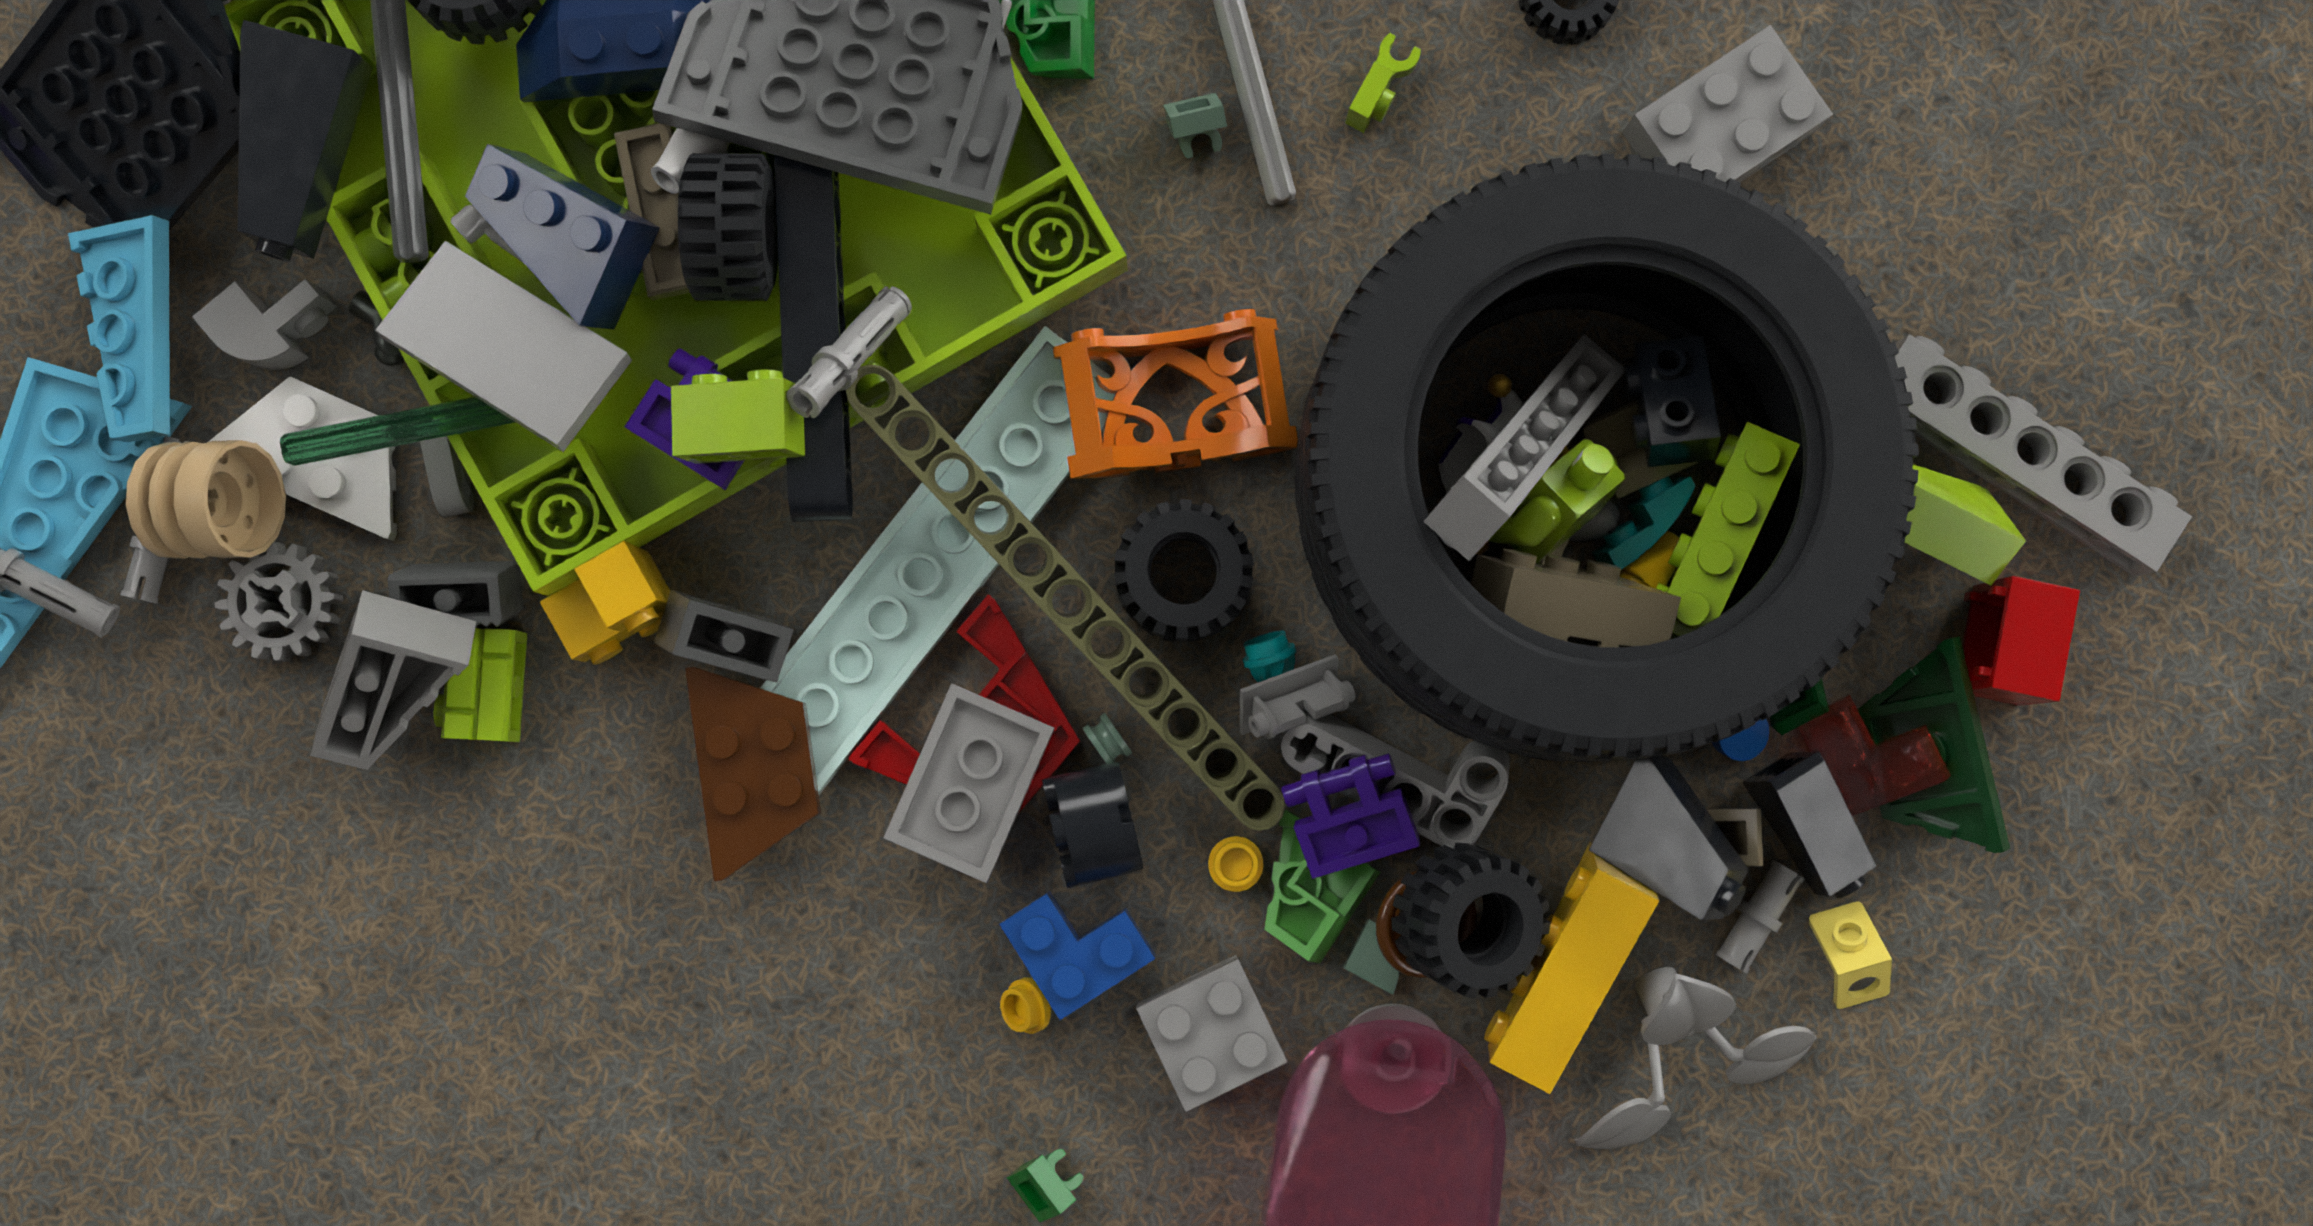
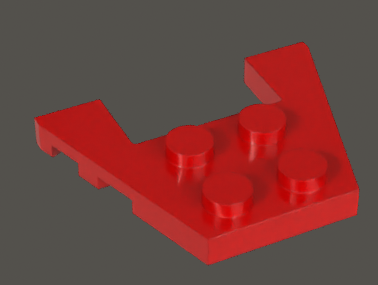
(1013, 686)

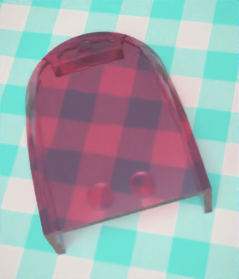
(1386, 1133)

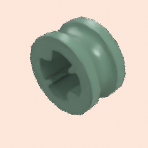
(1107, 740)

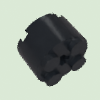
(1092, 824)

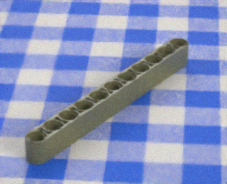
(1080, 625)

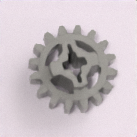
(254, 607)

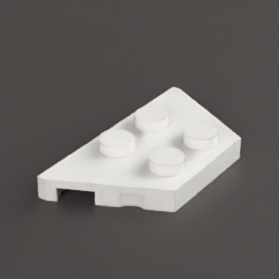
(348, 486)

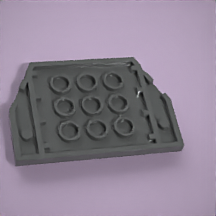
(855, 87)

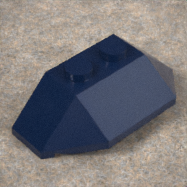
(598, 47)

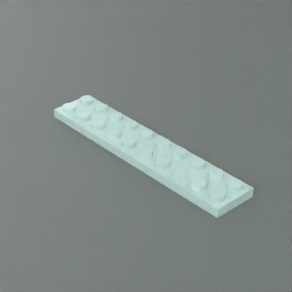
(928, 563)

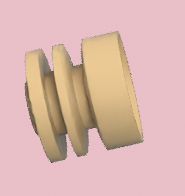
(206, 499)

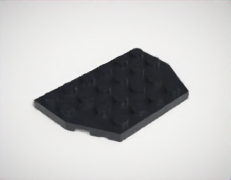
(123, 105)

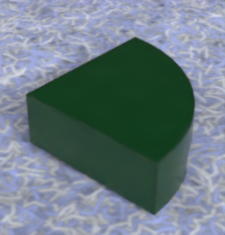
(1807, 707)

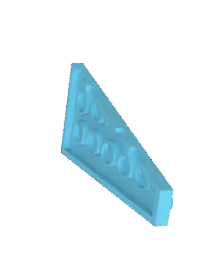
(58, 478)

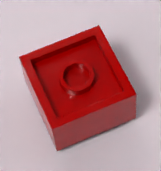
(2019, 639)

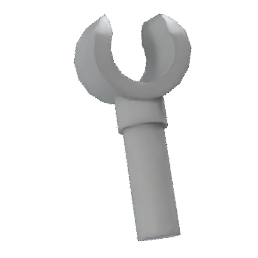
(473, 226)

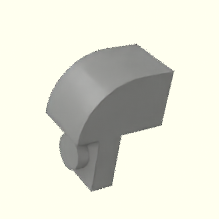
(265, 335)

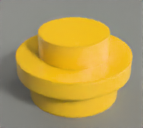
(1235, 863)
(1025, 1007)

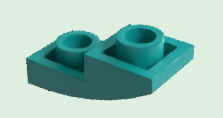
(1654, 515)

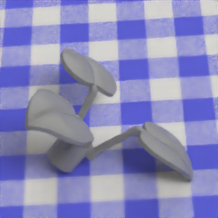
(1678, 1009)

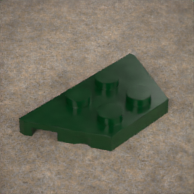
(1942, 698)

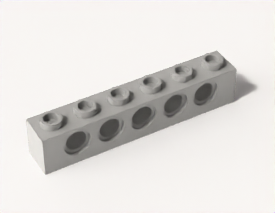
(1524, 449)
(2151, 513)

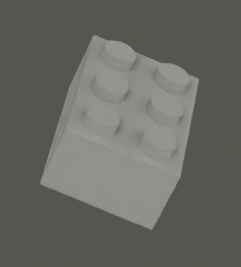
(1733, 112)

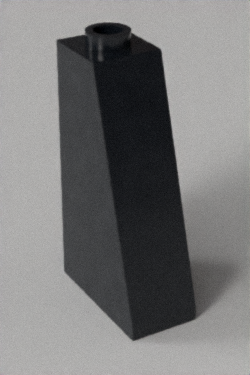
(293, 135)

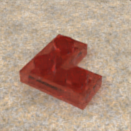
(1869, 771)

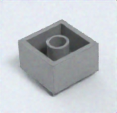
(1210, 1033)

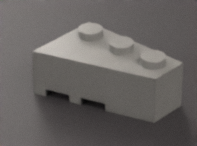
(385, 674)

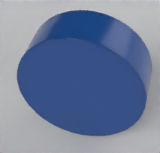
(1746, 743)

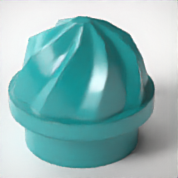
(1269, 655)

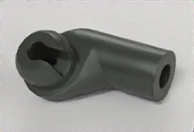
(364, 309)

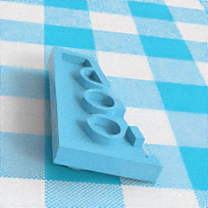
(129, 304)

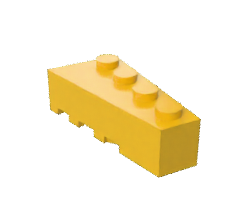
(1582, 956)

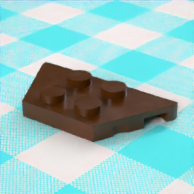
(751, 767)

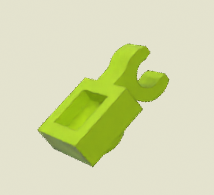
(1374, 96)

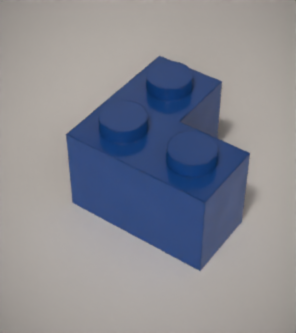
(1073, 967)

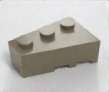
(1576, 603)

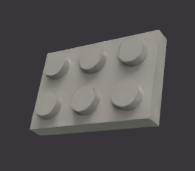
(969, 783)

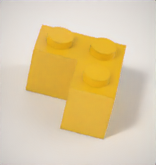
(608, 603)

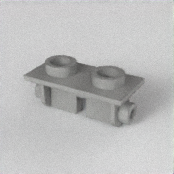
(1279, 701)

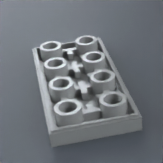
(504, 345)

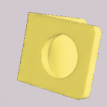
(1853, 953)

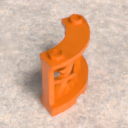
(1119, 452)

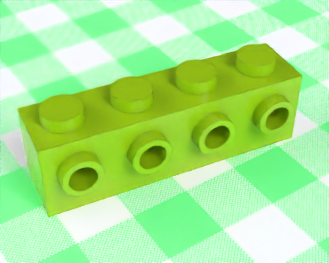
(1728, 524)

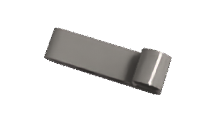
(1438, 790)

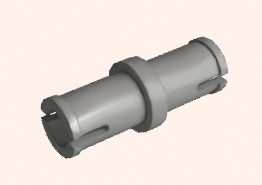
(1759, 916)

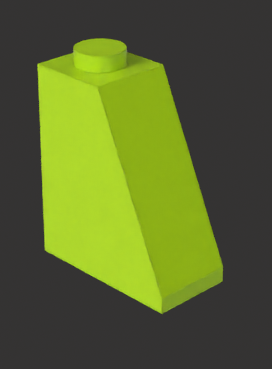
(1961, 525)

